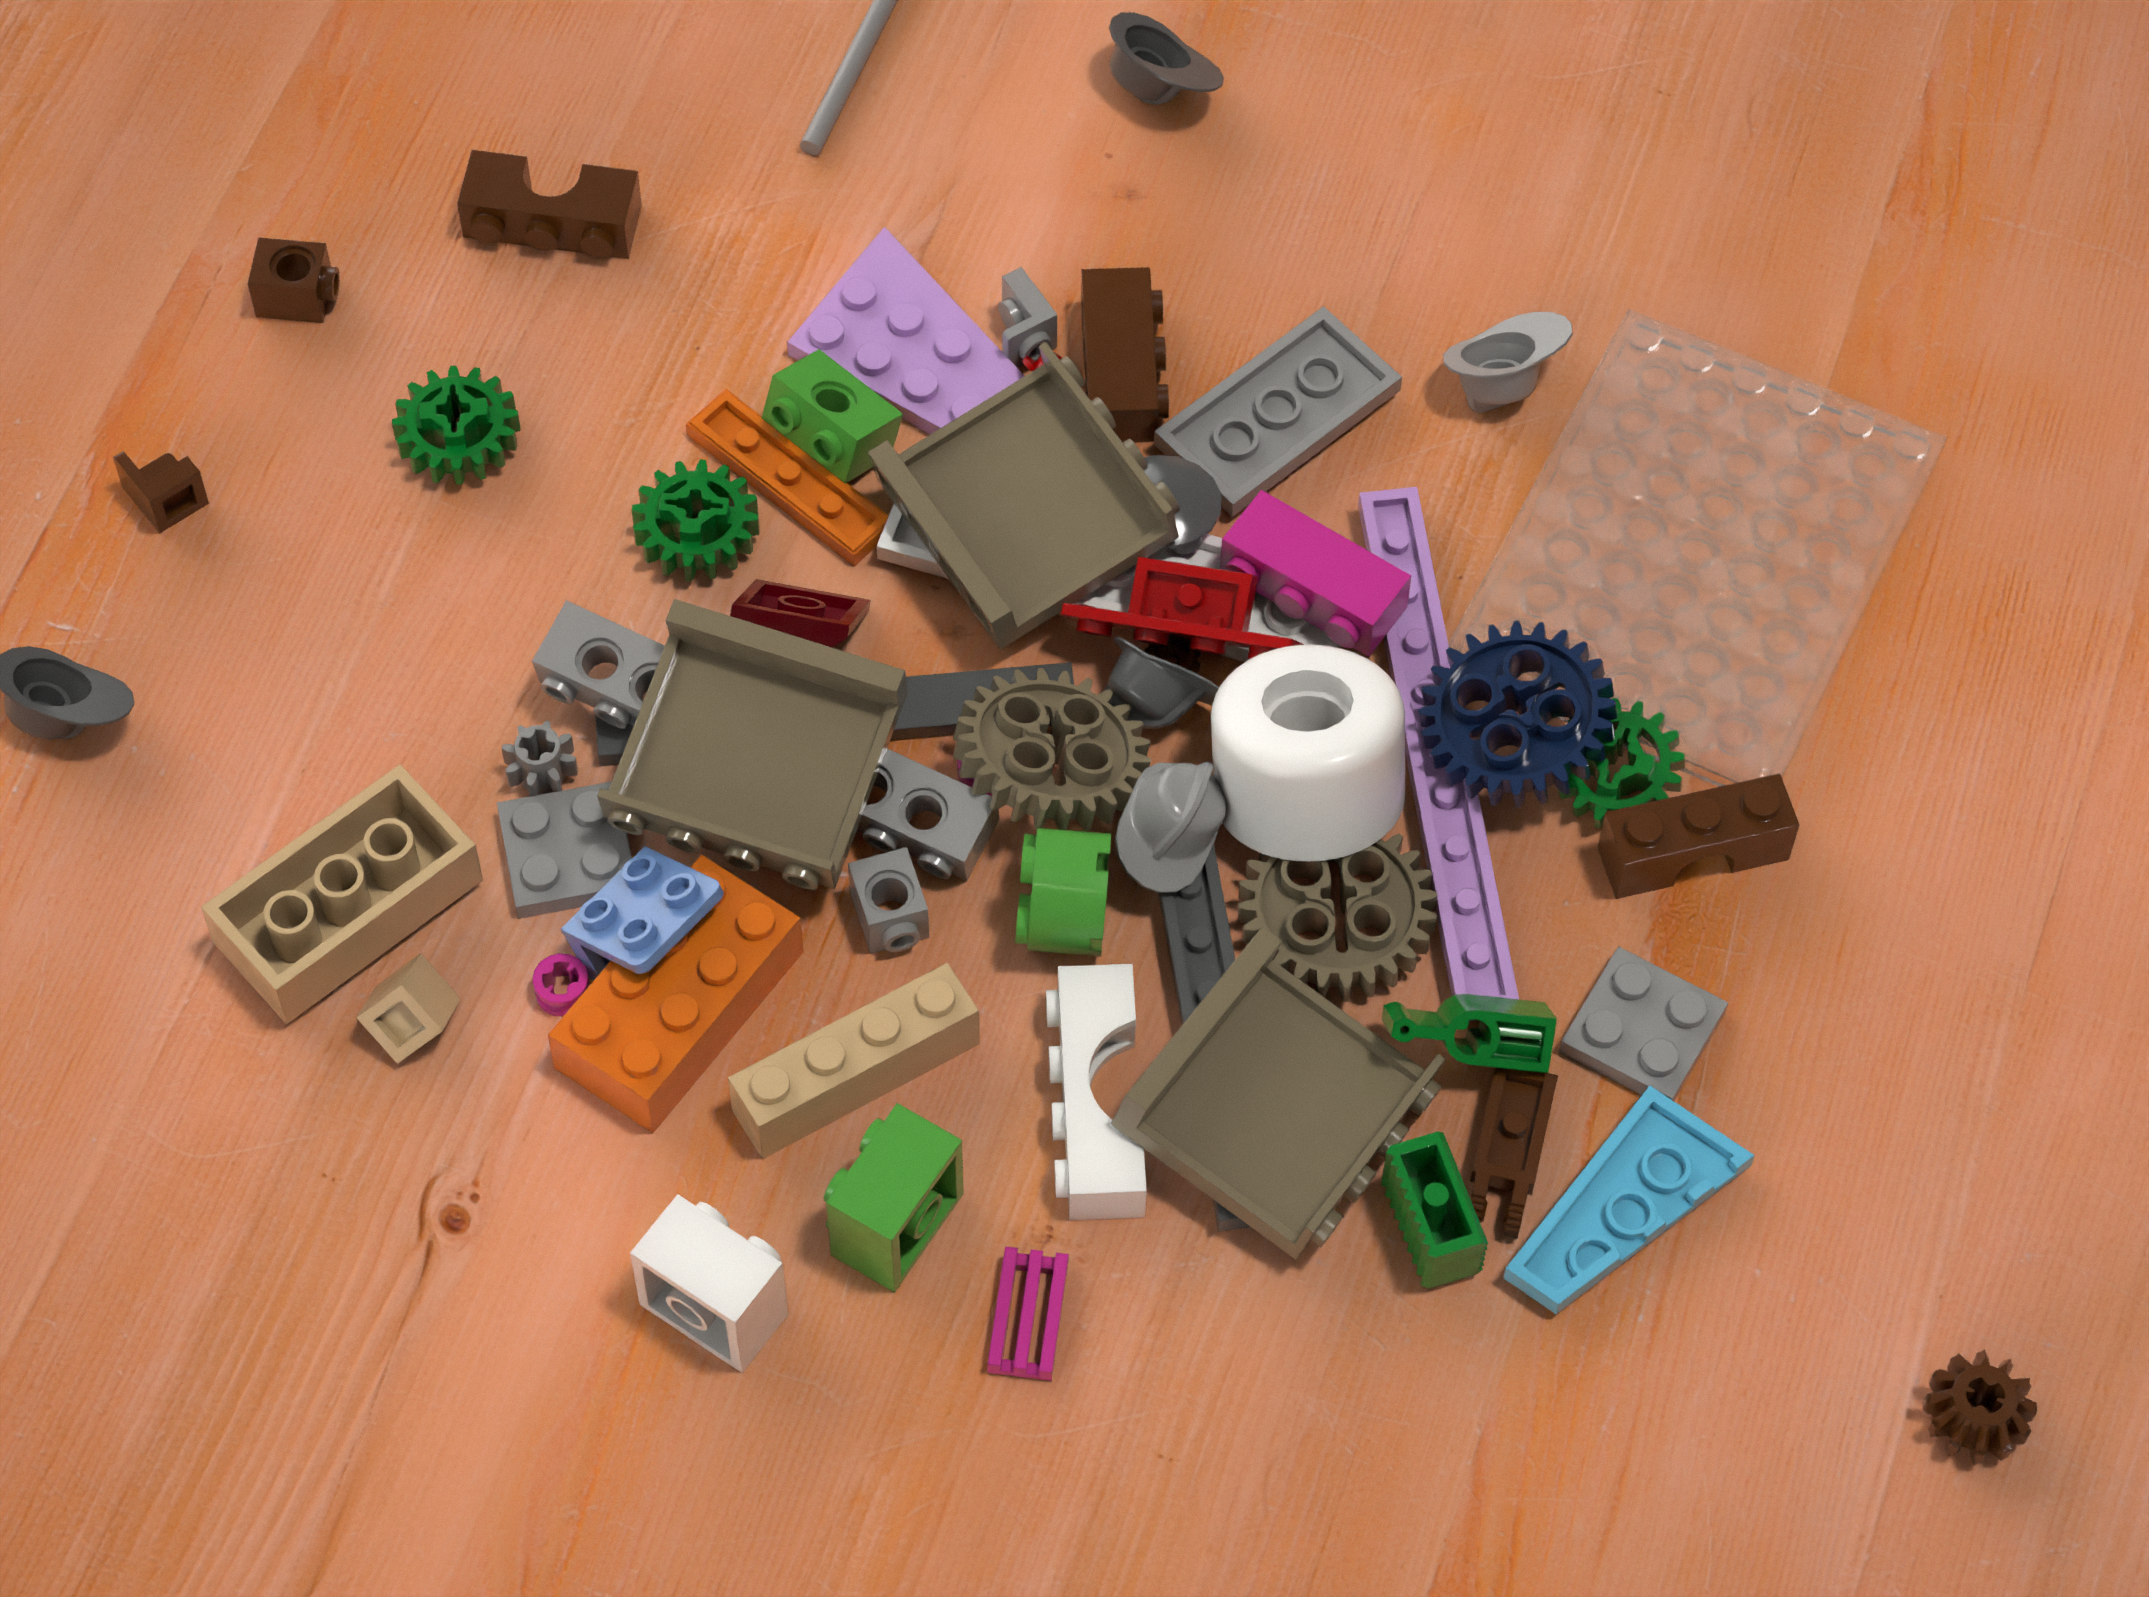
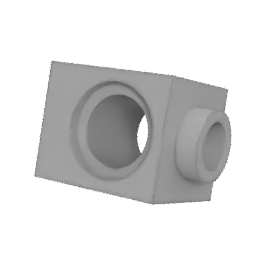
(886, 879)

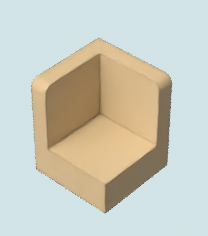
(408, 1008)

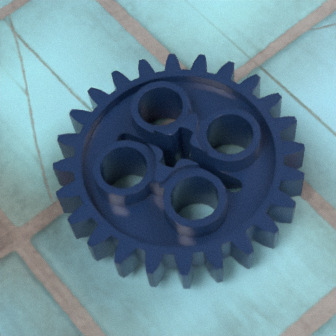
(1545, 751)

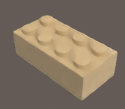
(342, 893)

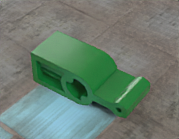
(1509, 1034)

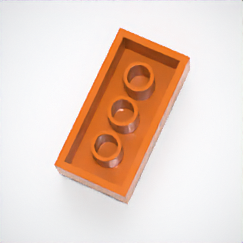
(656, 1032)

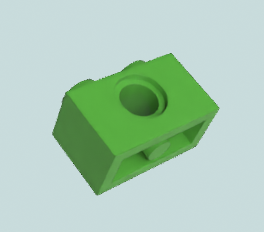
(830, 414)

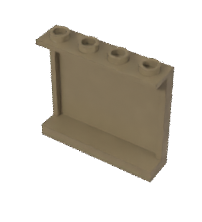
(1029, 499)
(755, 746)
(1275, 1100)

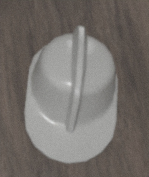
(1506, 359)
(1170, 825)

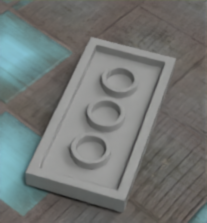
(1280, 408)

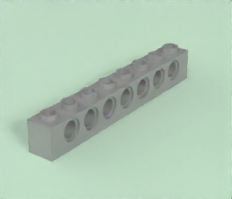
(953, 846)

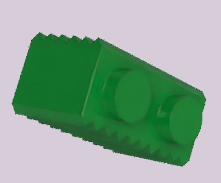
(1434, 1210)

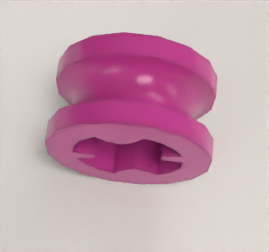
(545, 978)

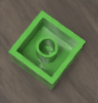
(894, 1196)

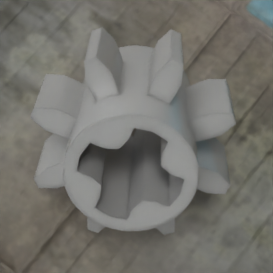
(539, 759)

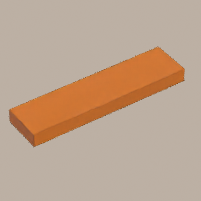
(788, 477)

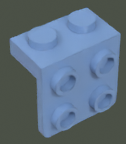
(640, 913)

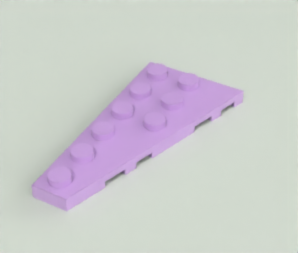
(905, 338)

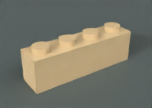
(854, 1060)

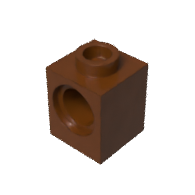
(292, 280)

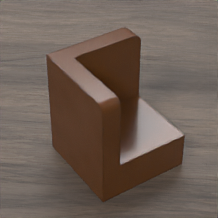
(163, 488)

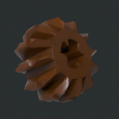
(1975, 1426)

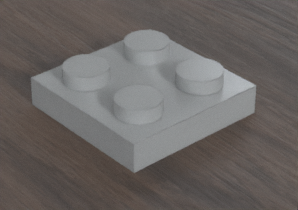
(560, 849)
(1643, 1026)

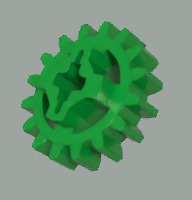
(428, 421)
(695, 520)
(1641, 773)

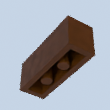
(1122, 348)

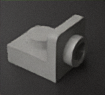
(1027, 317)

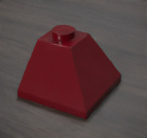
(801, 611)

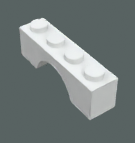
(1095, 1023)

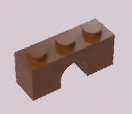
(590, 218)
(1655, 840)

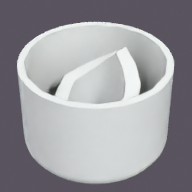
(1309, 752)

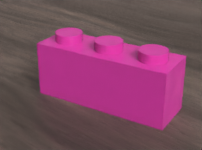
(1316, 573)

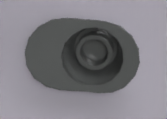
(1156, 61)
(1155, 688)
(56, 696)

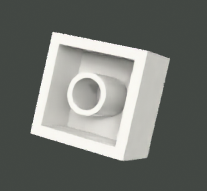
(710, 1281)

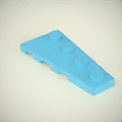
(1631, 1192)

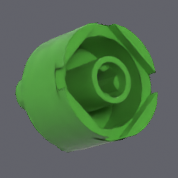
(1067, 891)

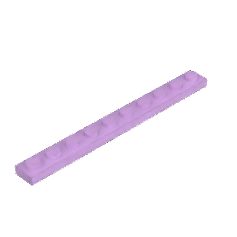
(1448, 819)

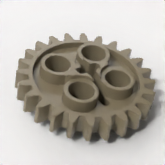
(1012, 756)
(1393, 904)

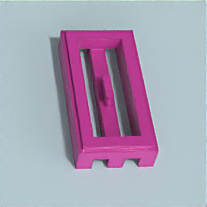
(1034, 1264)

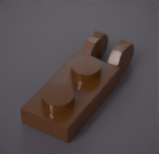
(1512, 1140)

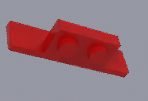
(1184, 602)

